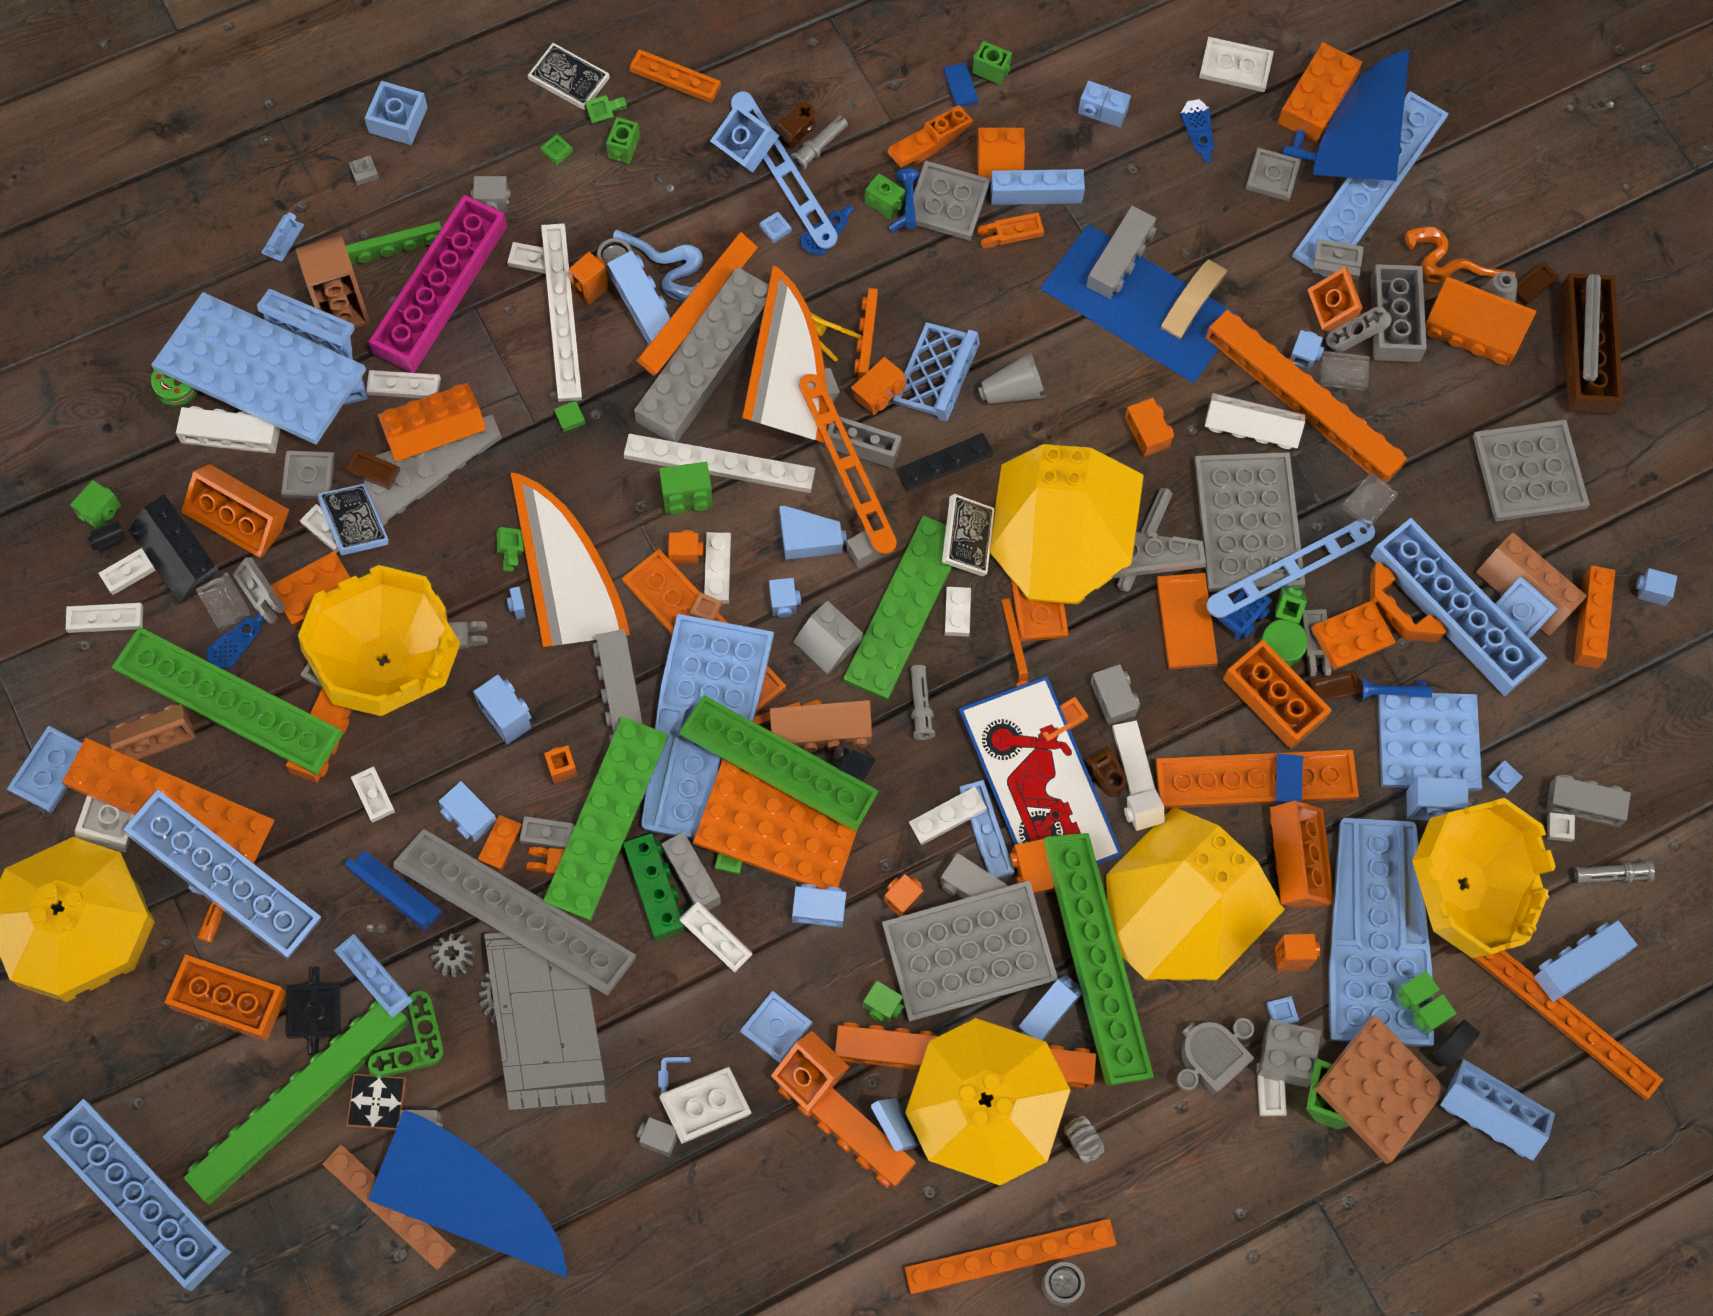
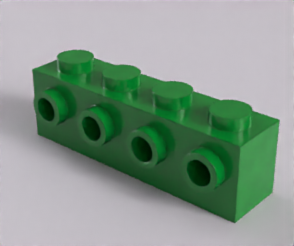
(654, 887)

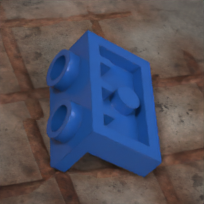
(1242, 620)

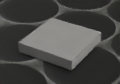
(1273, 174)
(307, 474)

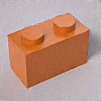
(588, 278)
(879, 386)
(1149, 426)
(1033, 865)
(1296, 952)

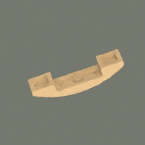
(1193, 298)

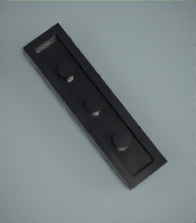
(945, 462)

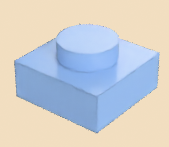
(515, 603)
(1504, 778)

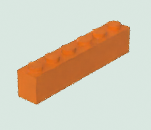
(859, 1136)

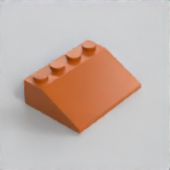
(1478, 321)

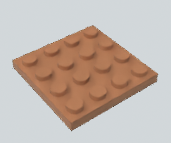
(1380, 1089)

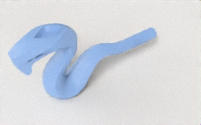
(684, 252)

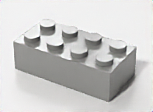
(1402, 295)

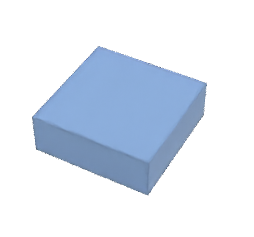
(775, 227)
(1282, 1010)

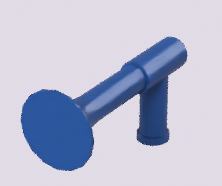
(1296, 151)
(907, 177)
(1418, 690)

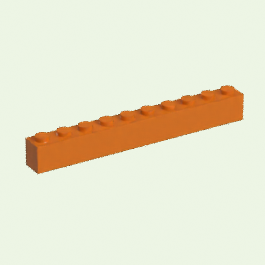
(1305, 396)
(907, 1051)

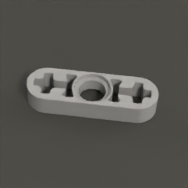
(1348, 328)

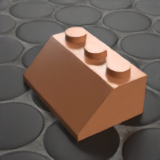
(153, 733)

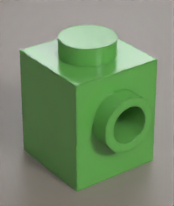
(1291, 604)
(883, 1003)

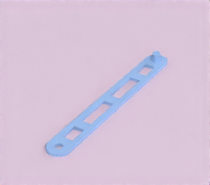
(747, 102)
(1220, 604)

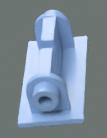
(283, 237)

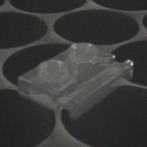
(1344, 370)
(1369, 500)
(223, 602)

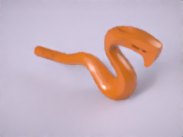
(1436, 274)

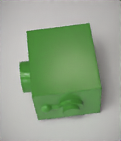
(992, 62)
(623, 140)
(884, 196)
(95, 504)

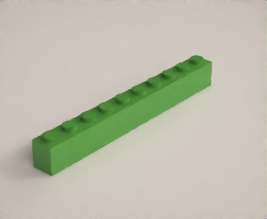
(294, 1102)

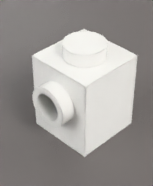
(1145, 810)

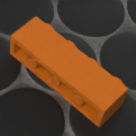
(1594, 617)
(333, 715)

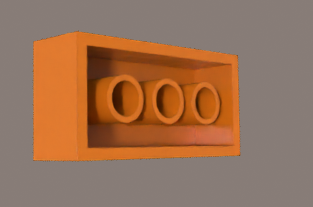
(1320, 92)
(432, 421)
(1277, 694)
(226, 998)

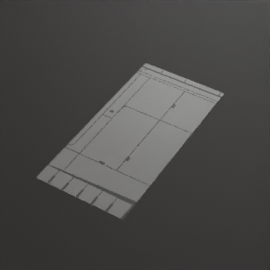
(543, 1029)

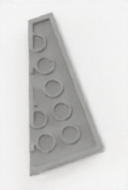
(427, 470)
(1163, 554)

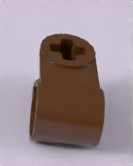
(796, 124)
(1105, 768)

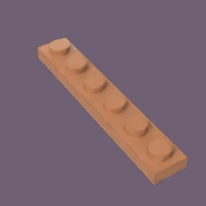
(413, 1231)

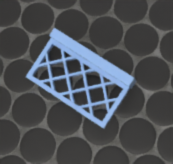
(303, 317)
(953, 381)

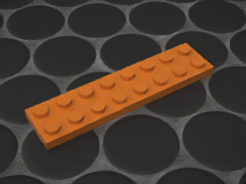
(670, 593)
(1252, 779)
(131, 783)

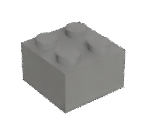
(1288, 1053)

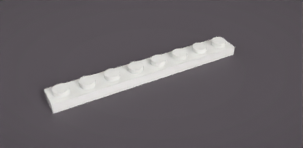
(561, 312)
(721, 463)

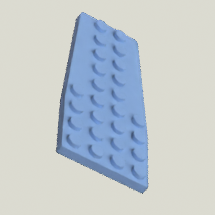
(712, 661)
(1376, 929)

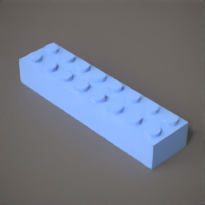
(1462, 607)
(222, 874)
(137, 1195)

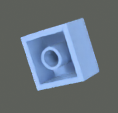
(396, 112)
(744, 138)
(502, 708)
(1435, 796)

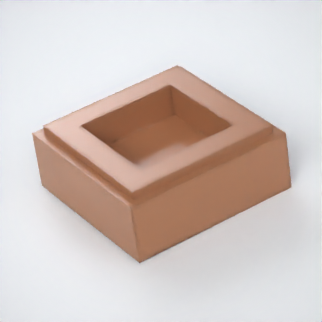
(706, 607)

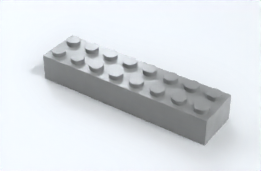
(704, 357)

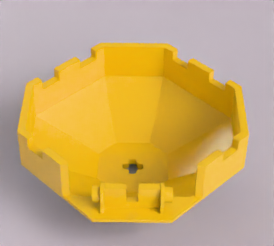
(373, 618)
(1500, 859)
(88, 941)
(1025, 1110)

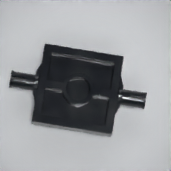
(314, 1011)

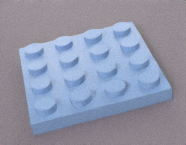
(1429, 738)

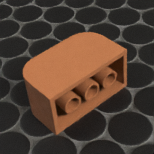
(333, 280)

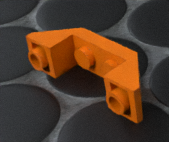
(1427, 630)

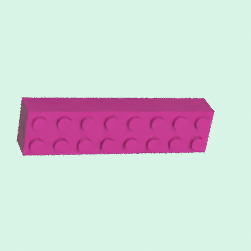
(438, 284)

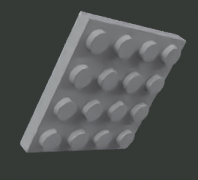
(1530, 470)

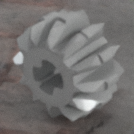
(462, 960)
(1084, 1139)

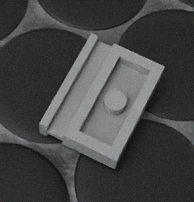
(1333, 256)

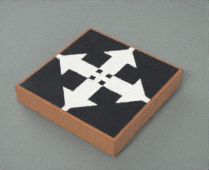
(376, 1102)

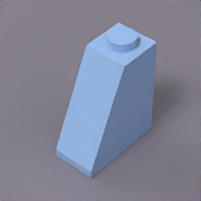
(809, 534)
(1051, 1008)

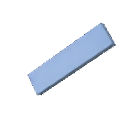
(989, 836)
(373, 975)

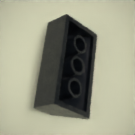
(173, 549)

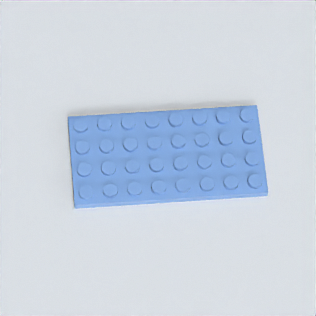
(259, 368)

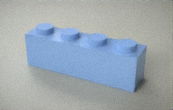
(1037, 187)
(639, 294)
(1584, 961)

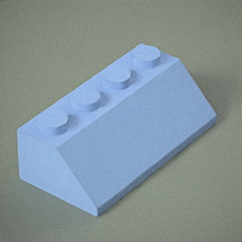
(1498, 1110)

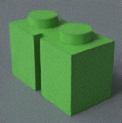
(1432, 1014)

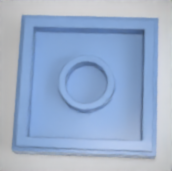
(1526, 607)
(776, 1027)
(895, 1124)

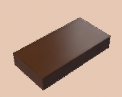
(1535, 283)
(373, 469)
(1337, 686)

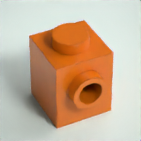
(685, 547)
(561, 764)
(903, 894)

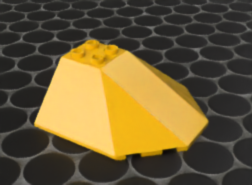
(1064, 521)
(1188, 901)

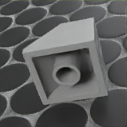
(828, 638)

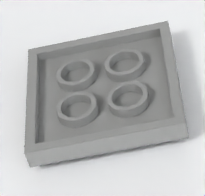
(949, 200)

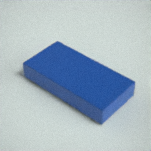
(961, 85)
(1288, 778)

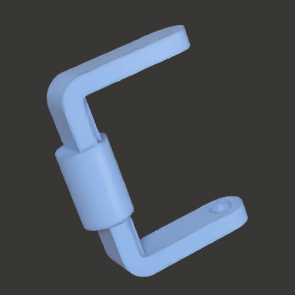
(663, 1081)

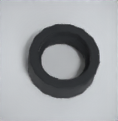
(1456, 1044)

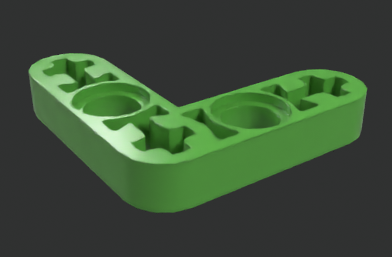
(417, 1049)

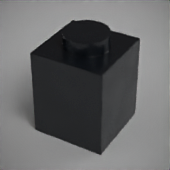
(853, 759)

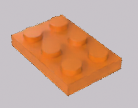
(301, 586)
(1353, 635)

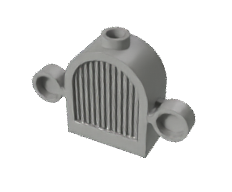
(1214, 1055)

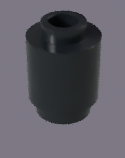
(106, 536)

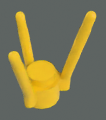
(821, 326)

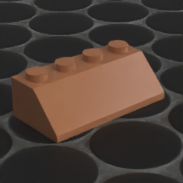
(1518, 559)
(823, 724)

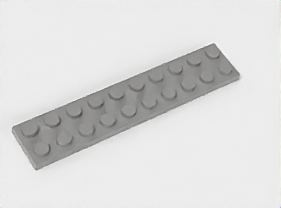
(515, 911)

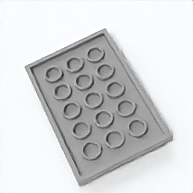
(1247, 517)
(969, 951)

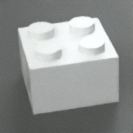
(103, 825)

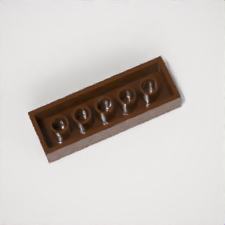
(1606, 392)

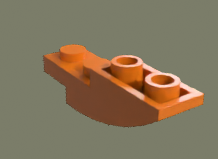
(932, 138)

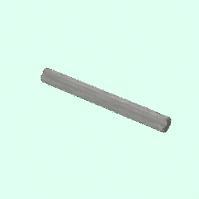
(1592, 316)
(1151, 525)

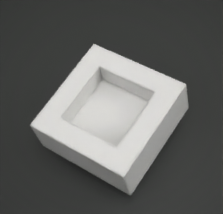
(1560, 827)

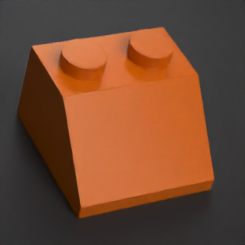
(1000, 150)
(1335, 300)
(809, 1071)

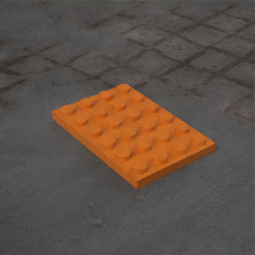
(772, 830)

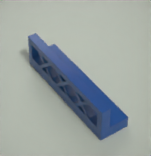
(394, 890)

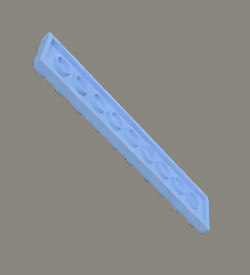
(1362, 199)

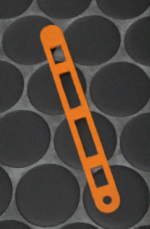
(882, 539)

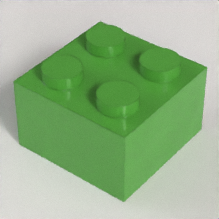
(686, 488)

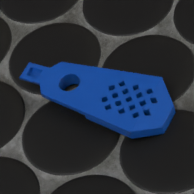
(1199, 128)
(807, 240)
(238, 639)

